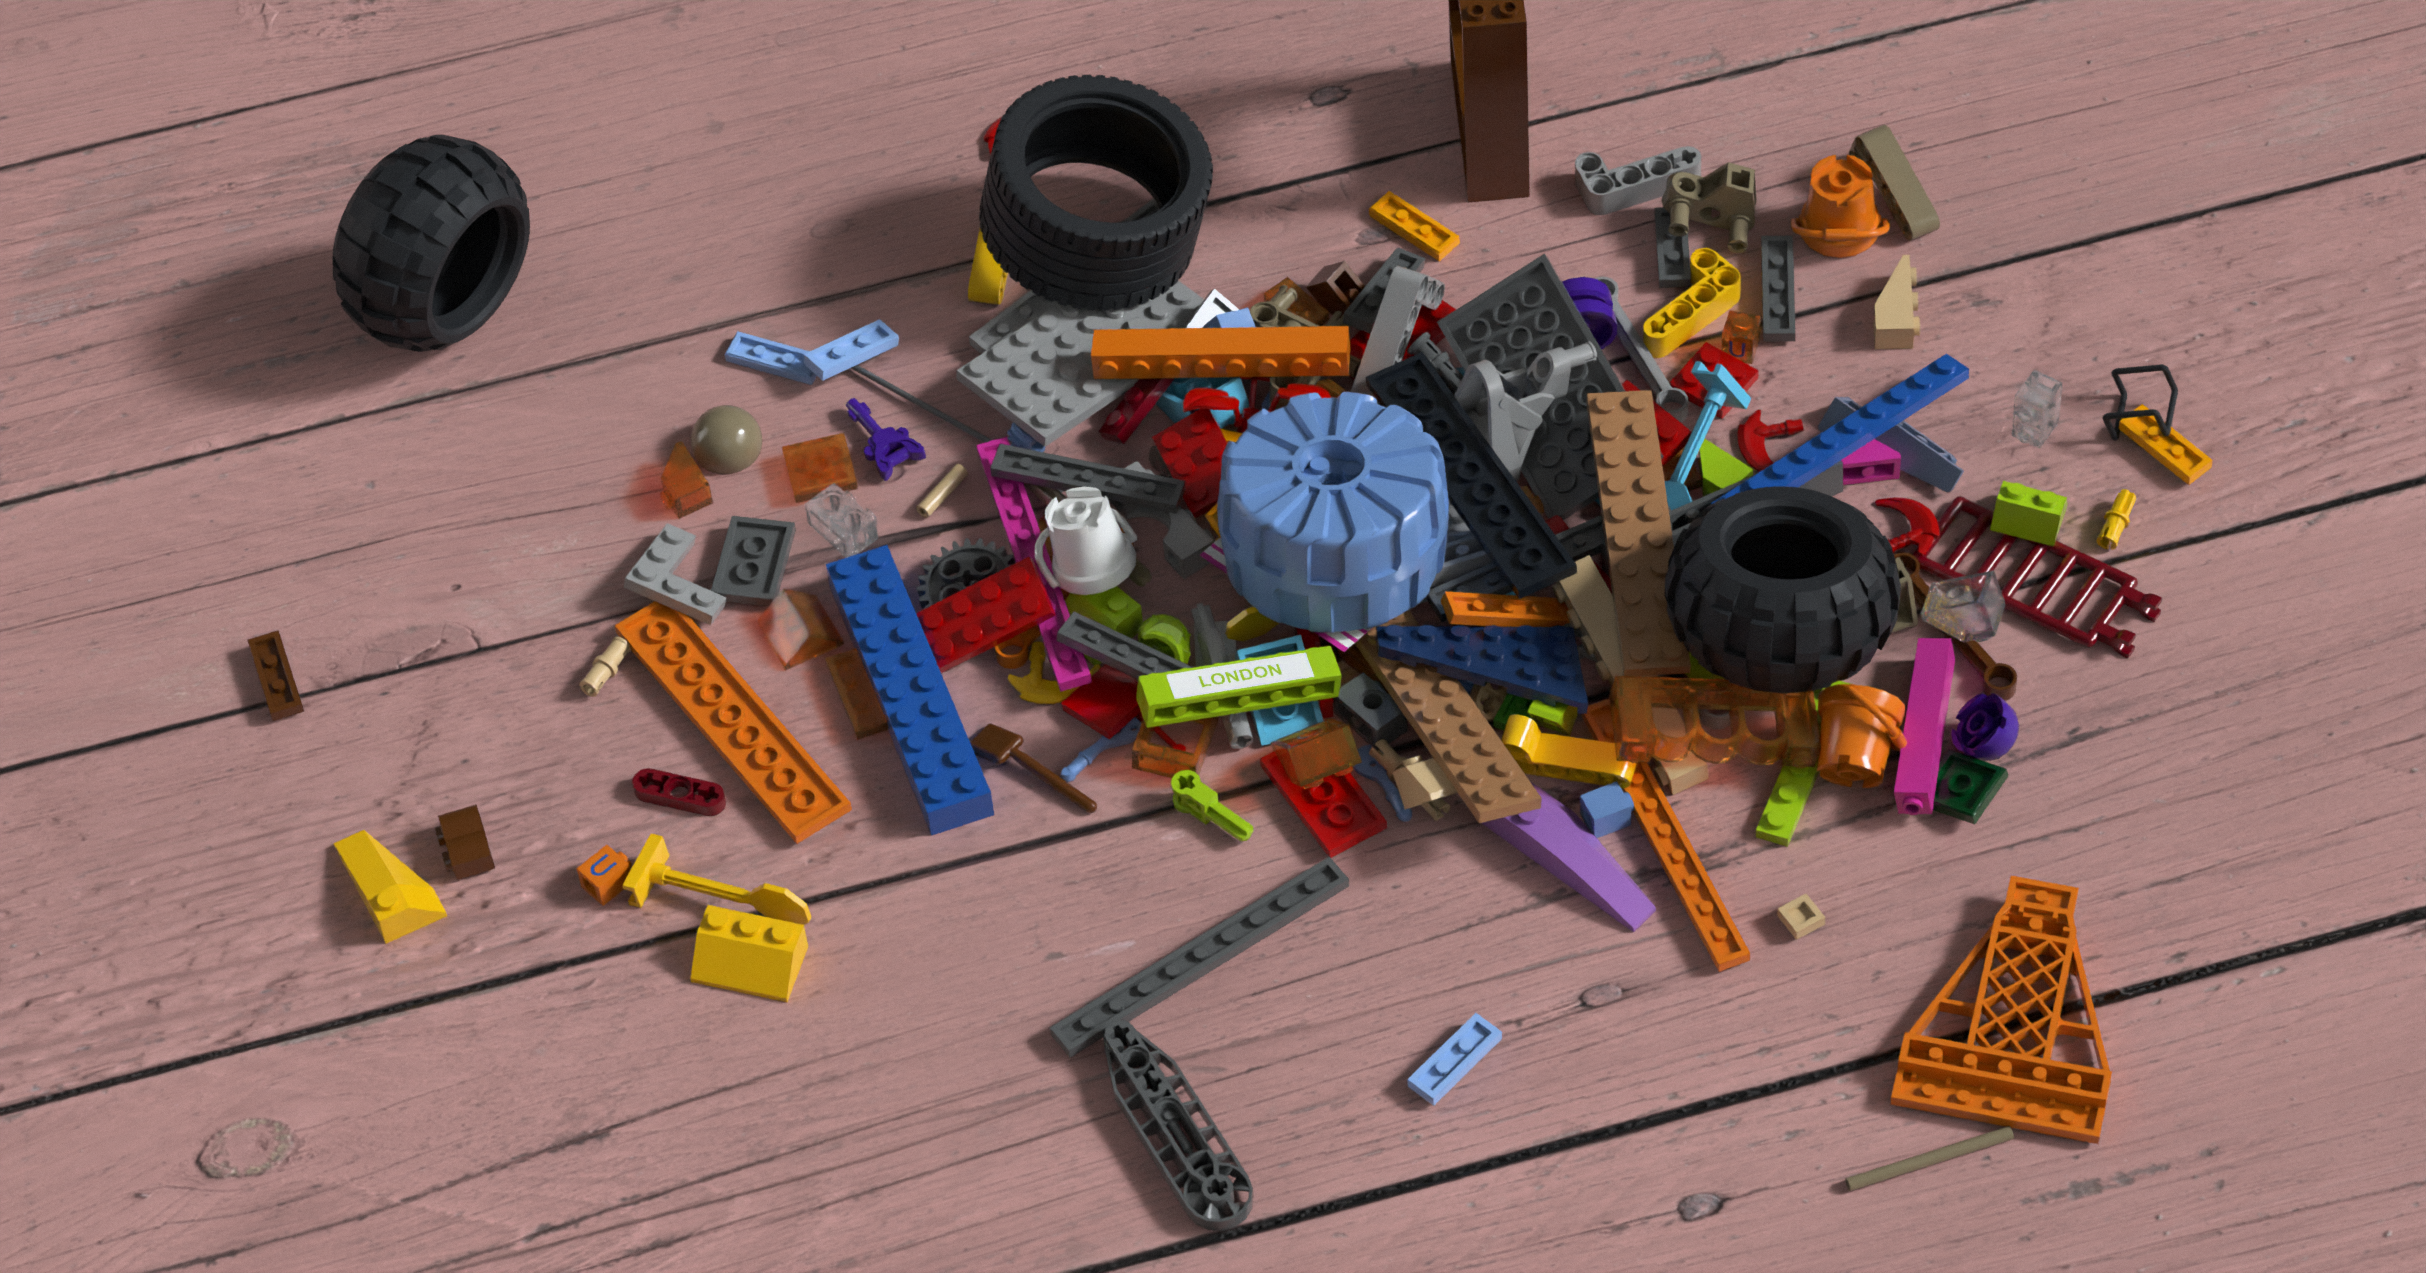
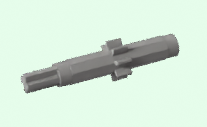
(1213, 652)

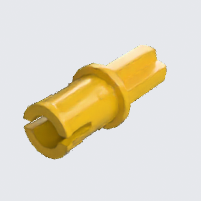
(2116, 519)

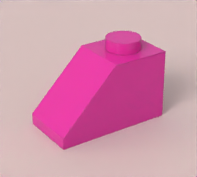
(1871, 464)

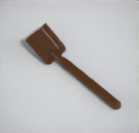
(999, 744)

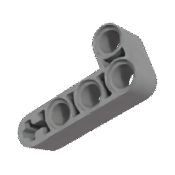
(1633, 183)

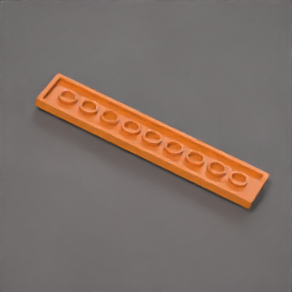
(734, 720)

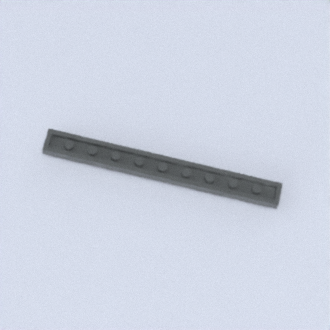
(1200, 956)

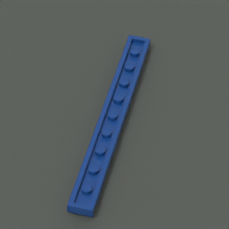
(1860, 427)

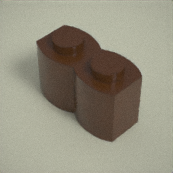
(465, 841)

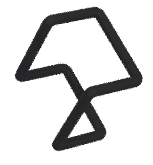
(2164, 427)

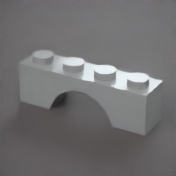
(1185, 537)

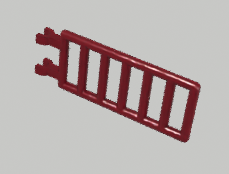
(2100, 630)

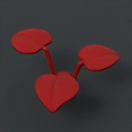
(1220, 400)

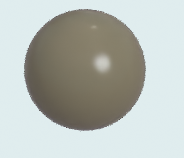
(726, 439)

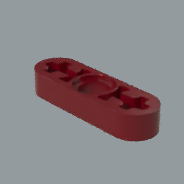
(669, 781)

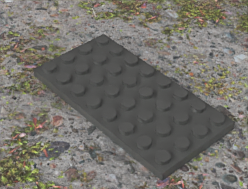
(1510, 329)

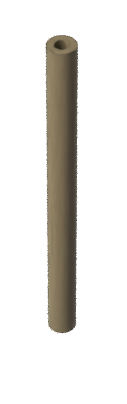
(1929, 1158)

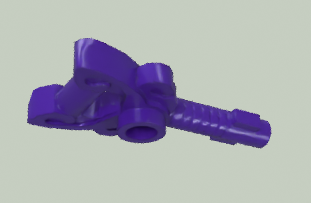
(884, 441)

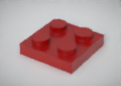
(1710, 356)

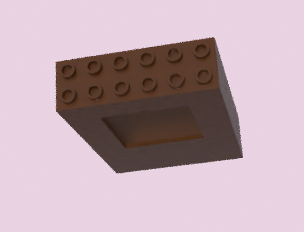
(1491, 96)

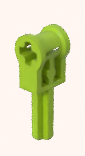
(1202, 803)

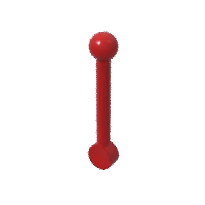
(1164, 736)

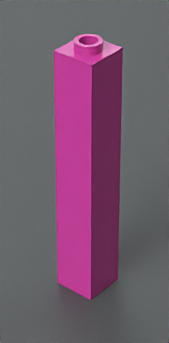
(1924, 726)

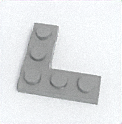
(655, 578)

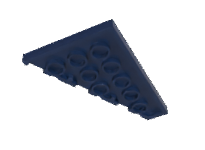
(1525, 659)

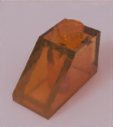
(684, 484)

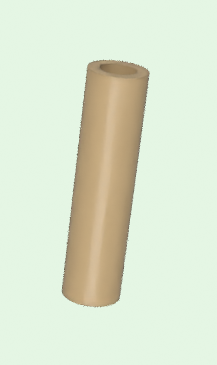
(942, 491)

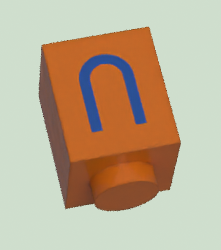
(604, 874)

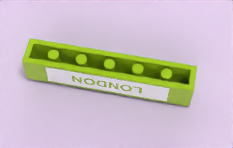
(1238, 686)

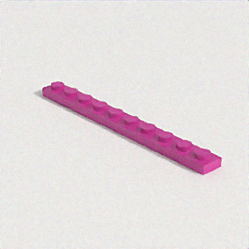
(1022, 533)

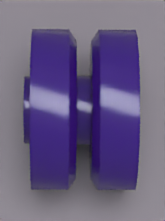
(1595, 306)

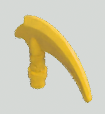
(1034, 687)

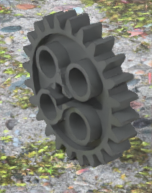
(967, 563)

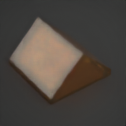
(798, 628)

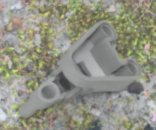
(1506, 416)

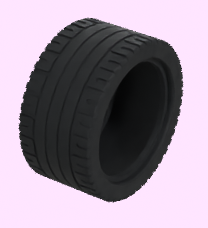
(1106, 126)

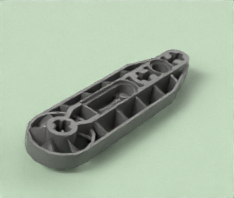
(1207, 1189)

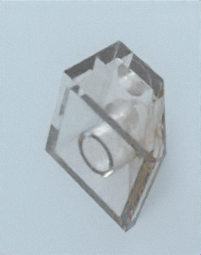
(1965, 606)

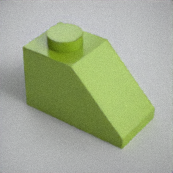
(1719, 468)
(1557, 718)

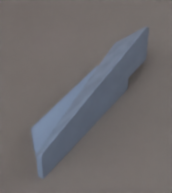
(1918, 453)

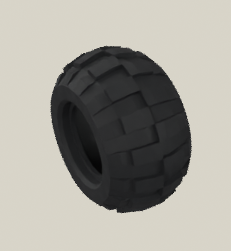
(431, 243)
(1782, 589)

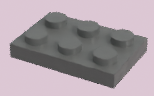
(753, 560)

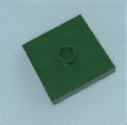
(1966, 786)

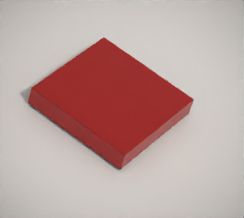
(1106, 702)

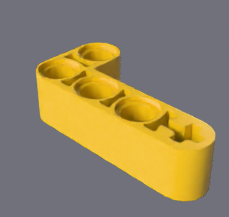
(987, 277)
(1713, 293)
(1563, 755)

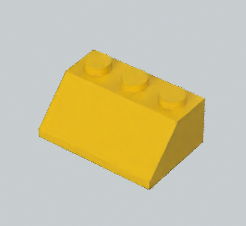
(748, 953)

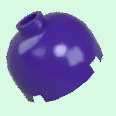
(1986, 728)

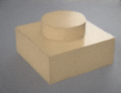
(1801, 916)

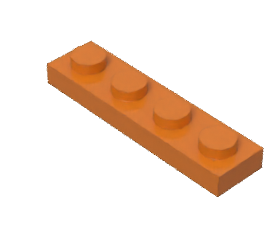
(1503, 610)

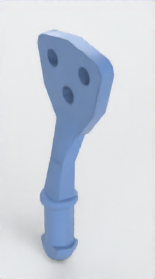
(1088, 755)
(1379, 775)

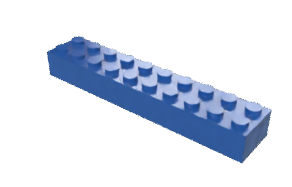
(910, 690)

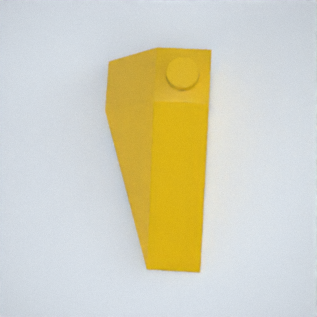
(389, 888)

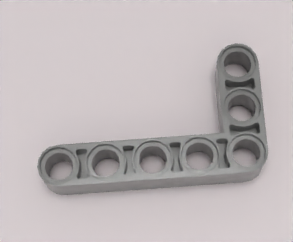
(1395, 321)

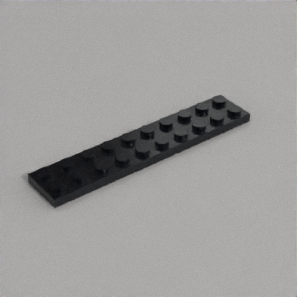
(1477, 479)

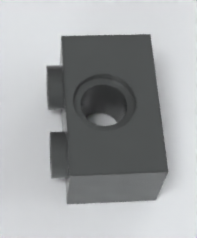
(1370, 710)

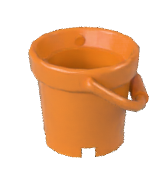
(1840, 209)
(1858, 733)

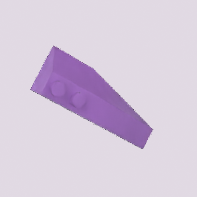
(1574, 855)

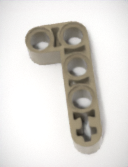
(1896, 182)

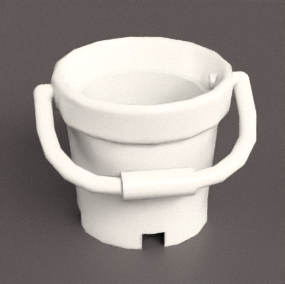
(1086, 543)

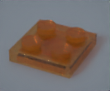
(817, 465)

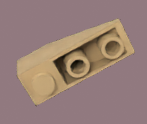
(1893, 311)

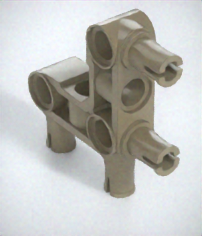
(1275, 314)

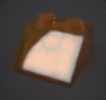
(1317, 752)

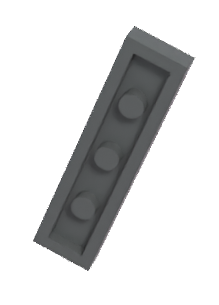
(1778, 288)
(1365, 307)

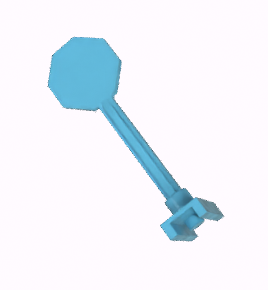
(1722, 391)

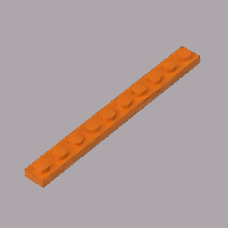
(1676, 854)

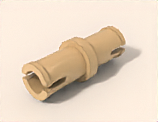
(605, 666)

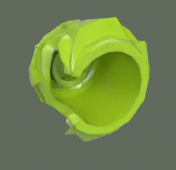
(1166, 635)

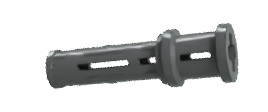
(1438, 360)

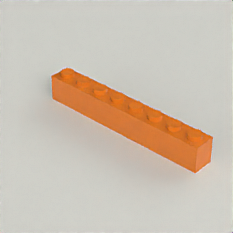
(1220, 352)

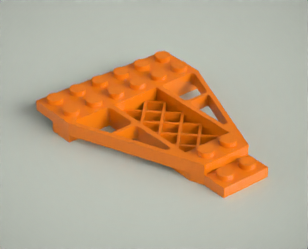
(2004, 1085)

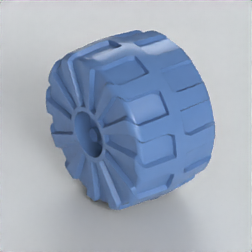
(1333, 512)

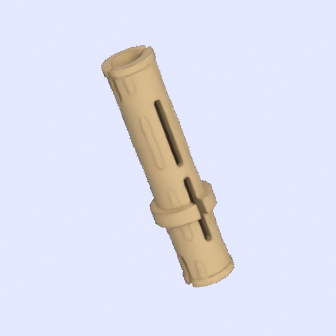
(1392, 761)

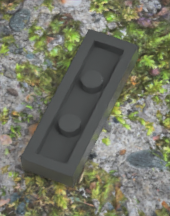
(1671, 254)

